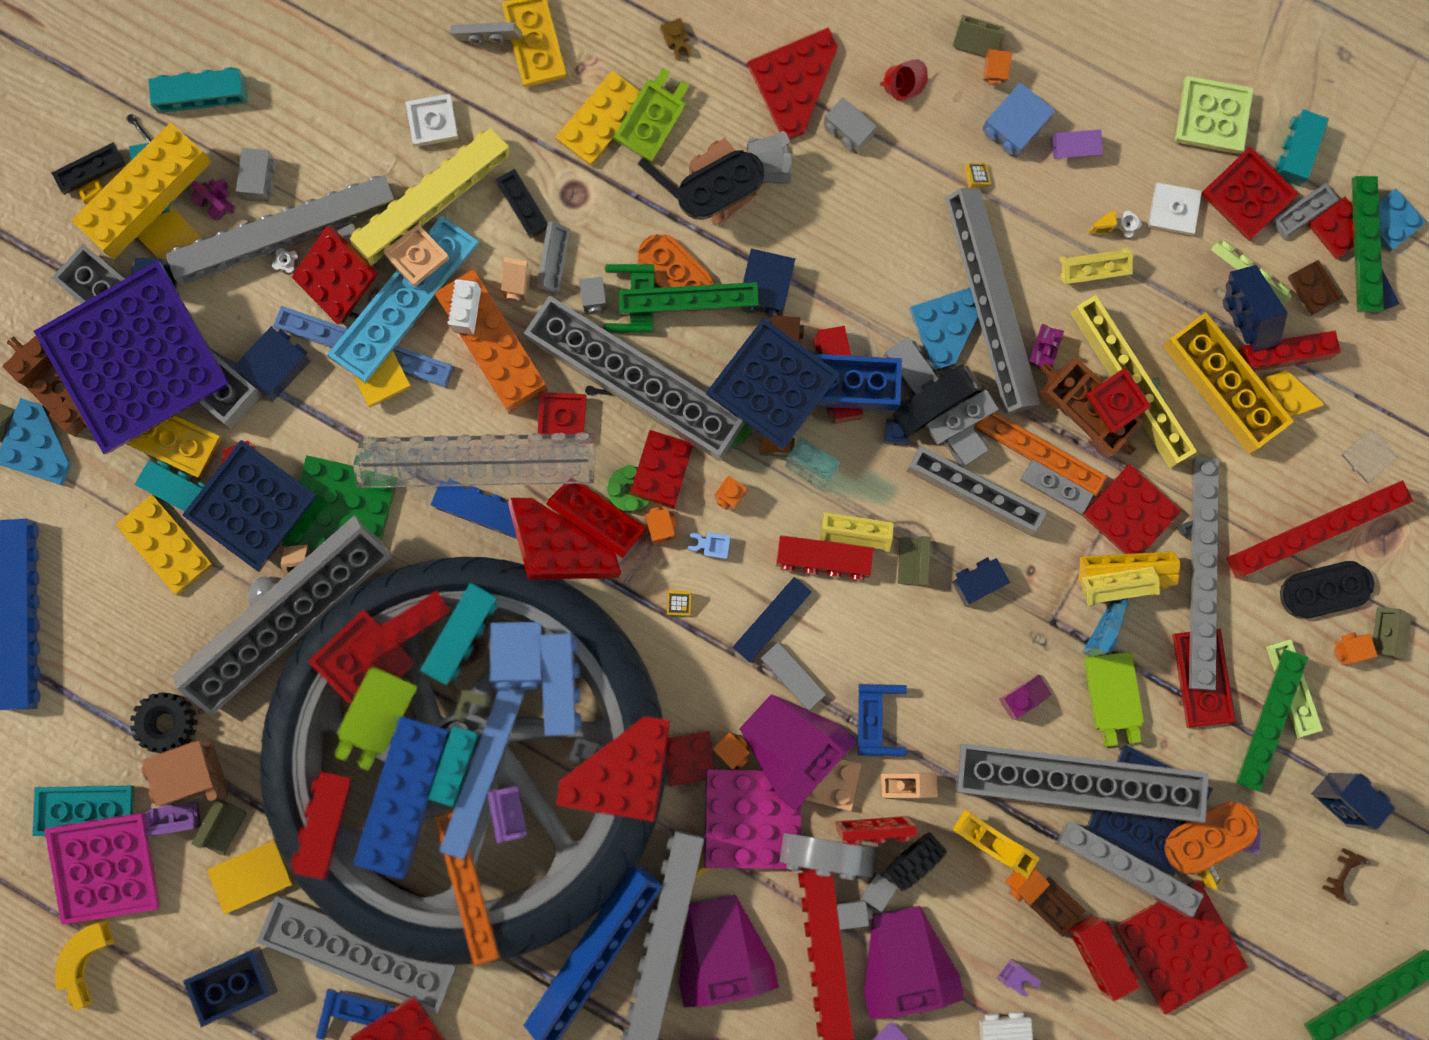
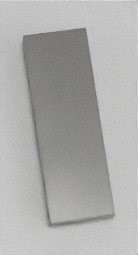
(1304, 211)
(793, 676)

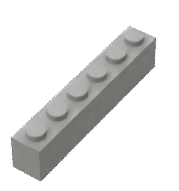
(915, 372)
(976, 491)
(1129, 869)

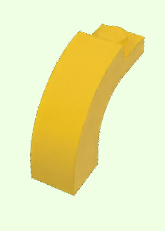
(996, 844)
(72, 962)

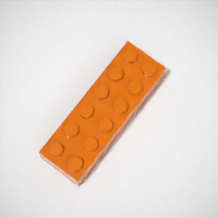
(497, 350)

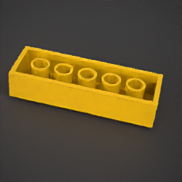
(141, 190)
(1227, 383)

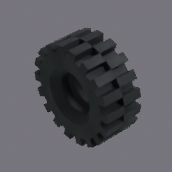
(146, 719)
(916, 861)

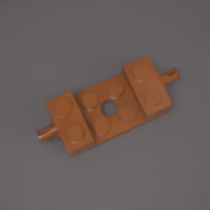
(35, 371)
(1067, 391)

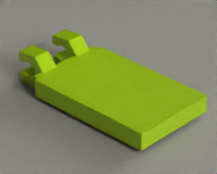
(651, 117)
(1114, 696)
(374, 715)

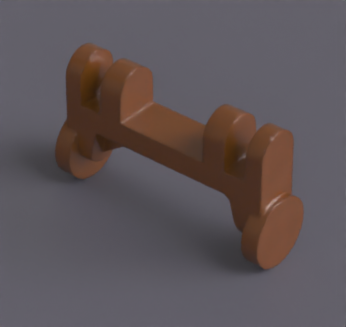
(1338, 887)

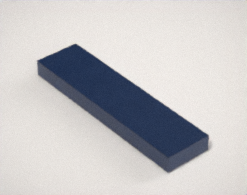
(771, 619)

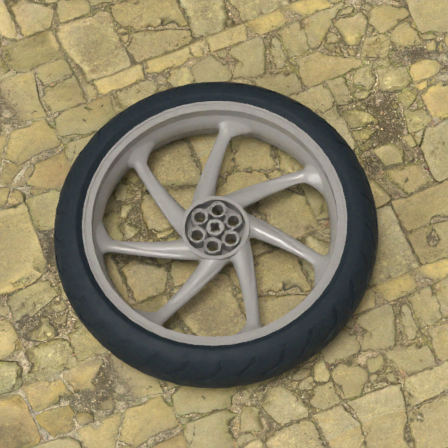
(583, 870)

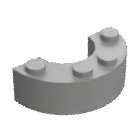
(828, 856)

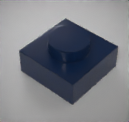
(894, 433)

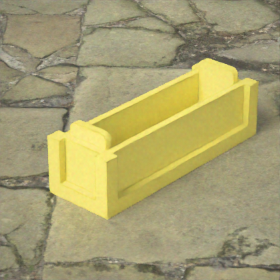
(1097, 266)
(857, 531)
(1120, 585)

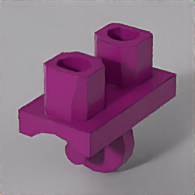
(214, 193)
(1046, 346)

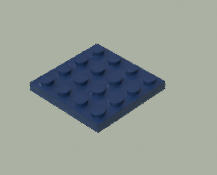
(772, 384)
(250, 505)
(1133, 833)

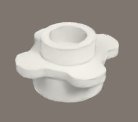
(1128, 217)
(288, 266)

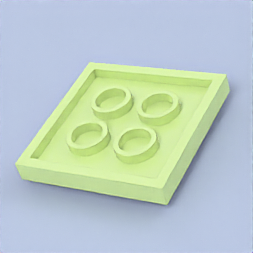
(1213, 115)

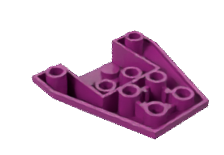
(794, 747)
(723, 955)
(908, 967)

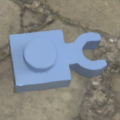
(714, 545)

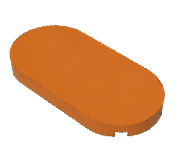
(672, 263)
(1204, 844)

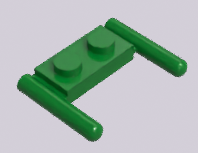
(641, 278)

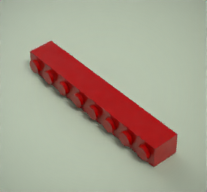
(1319, 529)
(826, 956)

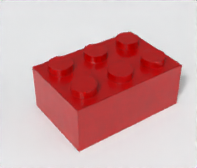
(1104, 957)

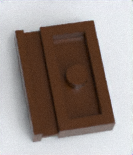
(1314, 287)
(1057, 908)

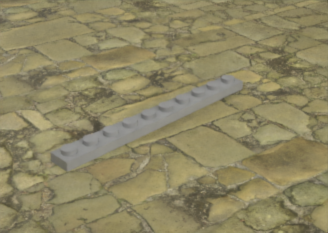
(1204, 574)

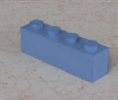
(559, 684)

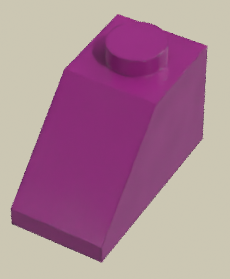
(1025, 697)

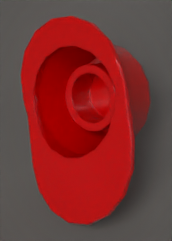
(905, 79)

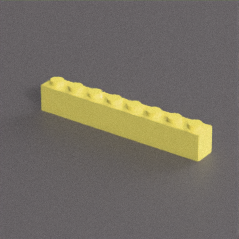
(431, 195)
(1116, 354)

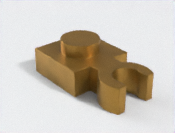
(676, 36)

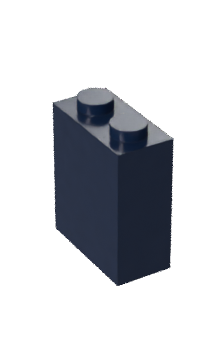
(773, 277)
(272, 363)

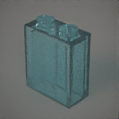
(812, 464)

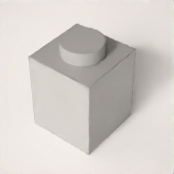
(593, 295)
(878, 891)
(853, 914)

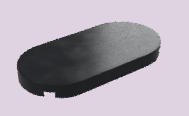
(720, 184)
(1326, 589)

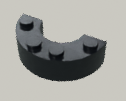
(937, 398)

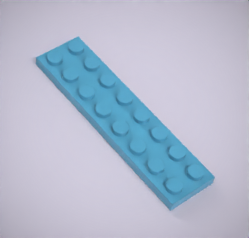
(399, 307)

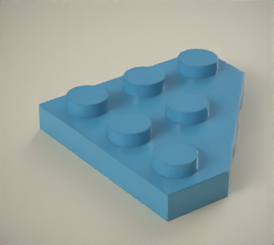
(945, 326)
(34, 445)
(1104, 635)

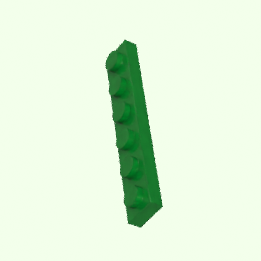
(1367, 244)
(688, 298)
(1271, 720)
(1370, 998)

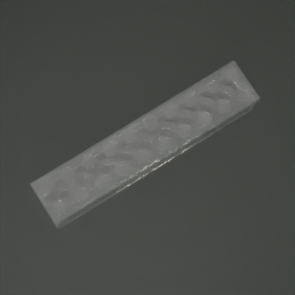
(475, 460)

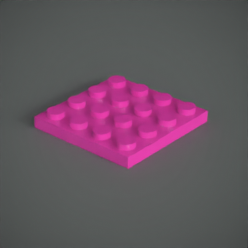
(745, 820)
(102, 868)

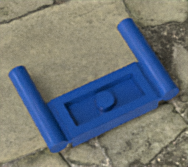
(870, 720)
(350, 1008)

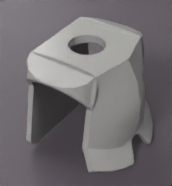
(774, 156)

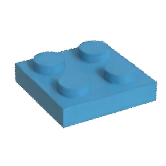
(1397, 220)

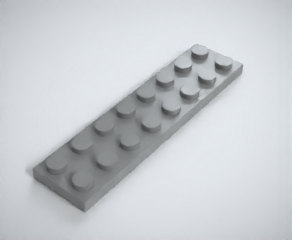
(323, 943)

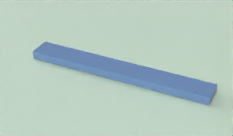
(329, 334)
(482, 772)

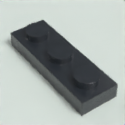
(88, 168)
(522, 203)

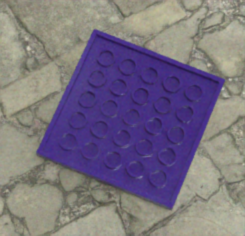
(131, 357)

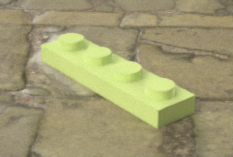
(1225, 251)
(1302, 709)

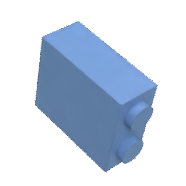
(1018, 120)
(516, 656)

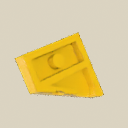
(1291, 393)

